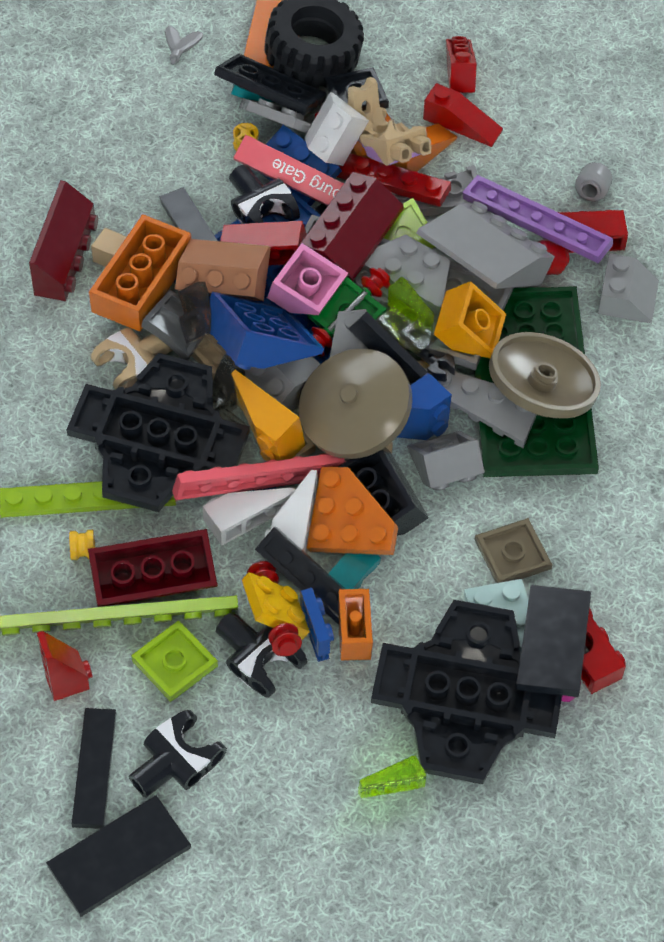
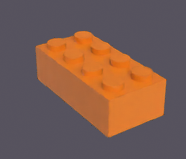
(139, 272)

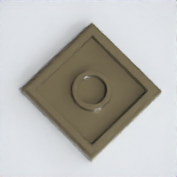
(513, 551)

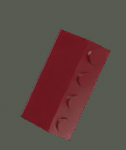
(354, 223)
(62, 243)
(152, 568)

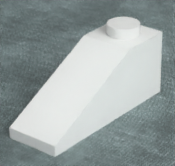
(242, 511)
(296, 514)

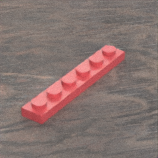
(249, 476)

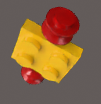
(275, 607)

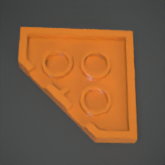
(349, 517)

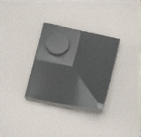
(165, 324)

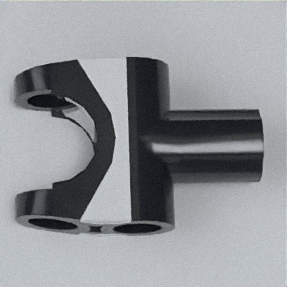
(260, 199)
(252, 653)
(175, 757)

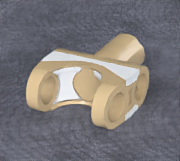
(128, 349)

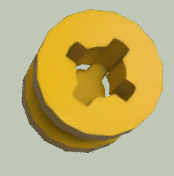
(244, 129)
(80, 543)

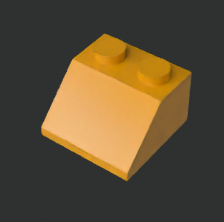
(469, 321)

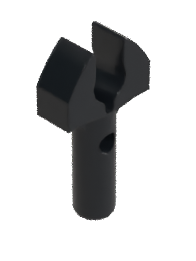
(437, 364)

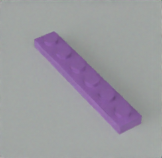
(539, 219)

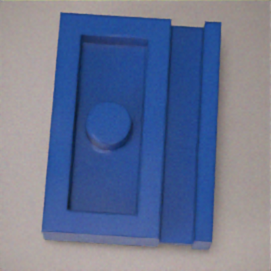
(320, 633)

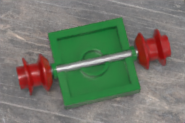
(350, 297)

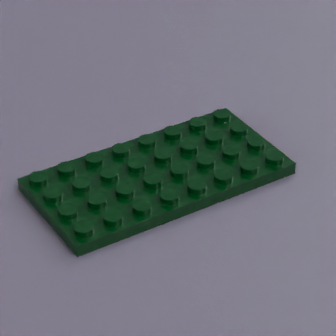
(553, 444)

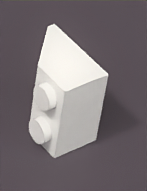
(335, 130)

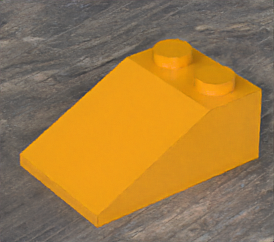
(272, 424)

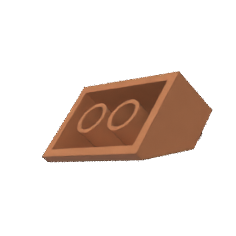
(225, 268)

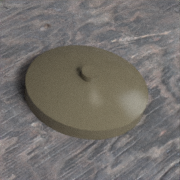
(544, 375)
(355, 403)

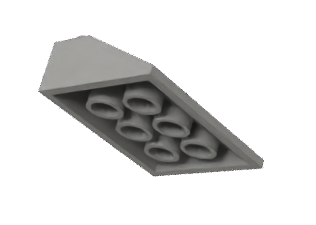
(488, 246)

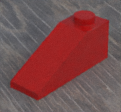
(459, 115)
(63, 667)

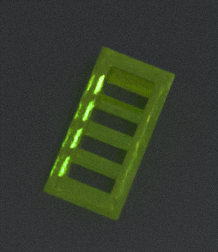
(409, 303)
(396, 778)

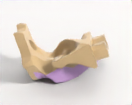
(385, 140)

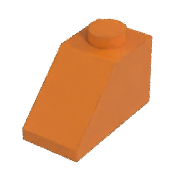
(355, 624)

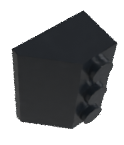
(390, 488)

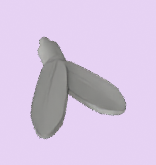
(179, 46)

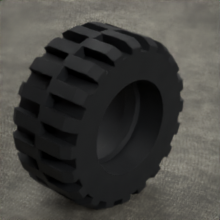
(315, 18)

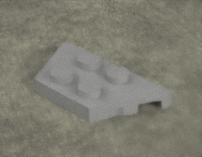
(273, 112)
(418, 264)

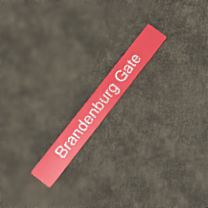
(291, 171)

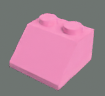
(306, 282)

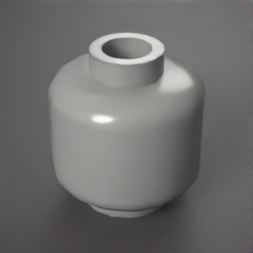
(593, 181)

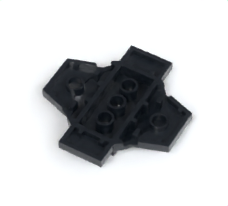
(156, 431)
(464, 692)

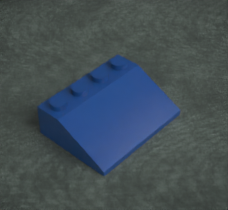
(259, 333)

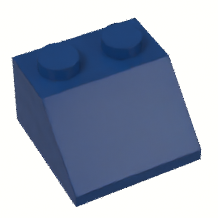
(429, 410)

